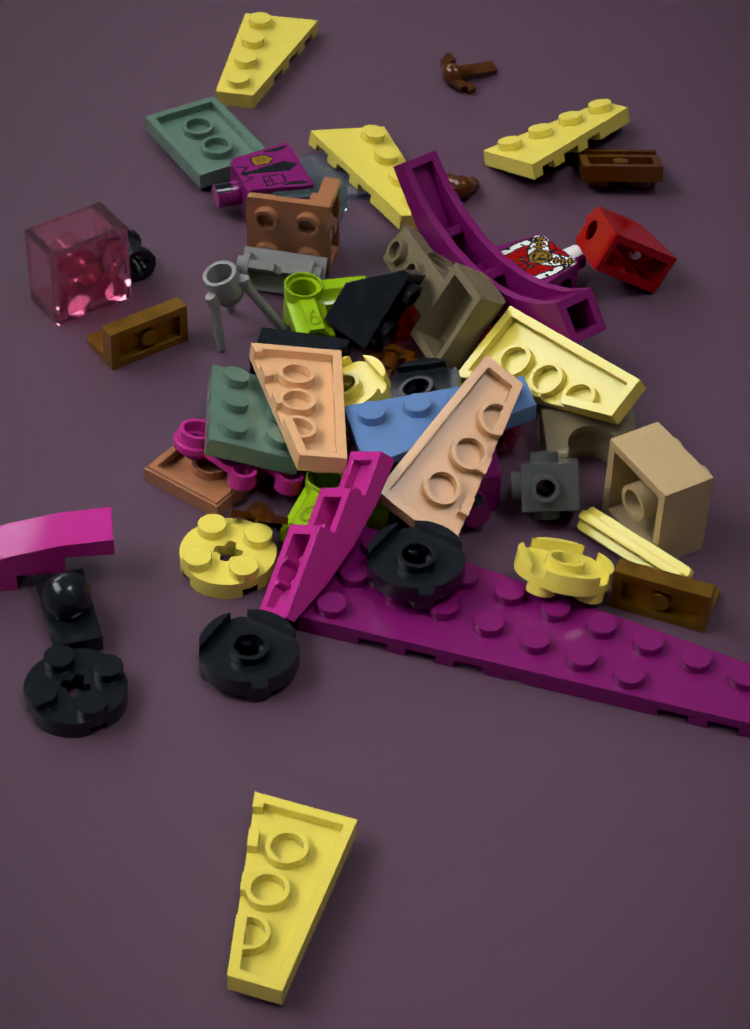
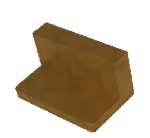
(141, 334)
(663, 595)

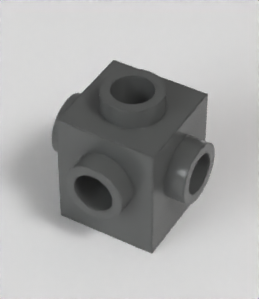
(549, 503)

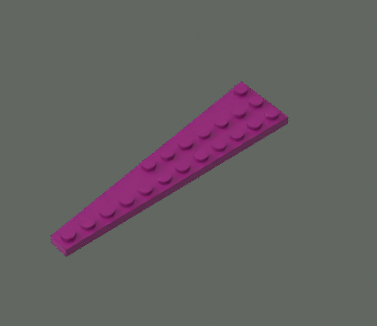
(537, 642)

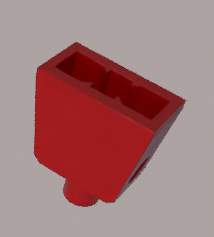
(608, 243)

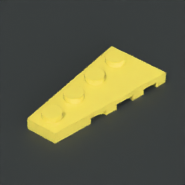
(259, 54)
(557, 369)
(283, 892)

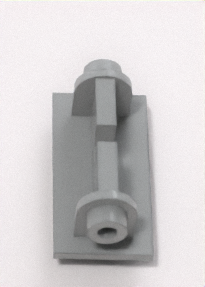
(271, 267)

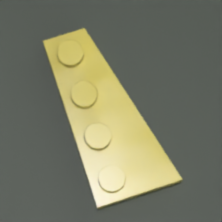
(550, 141)
(369, 159)

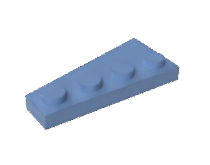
(398, 422)

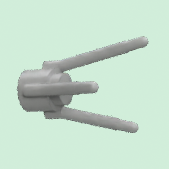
(226, 290)

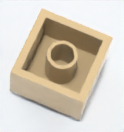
(658, 489)

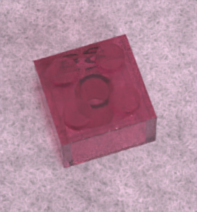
(78, 263)

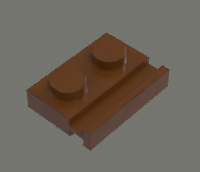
(632, 166)

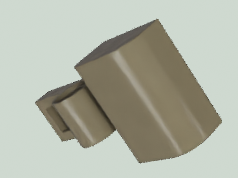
(454, 300)

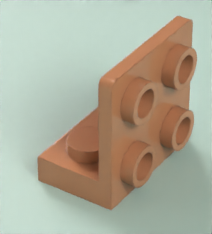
(297, 223)

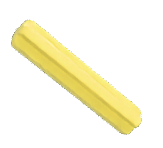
(628, 543)

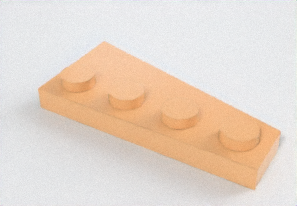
(306, 401)
(453, 454)

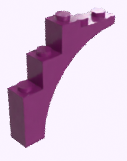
(459, 239)

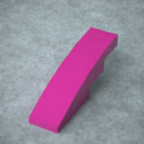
(46, 541)
(318, 549)

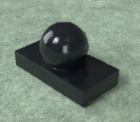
(68, 610)

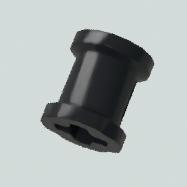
(141, 256)

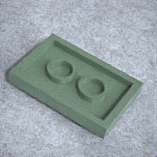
(202, 139)
(242, 423)

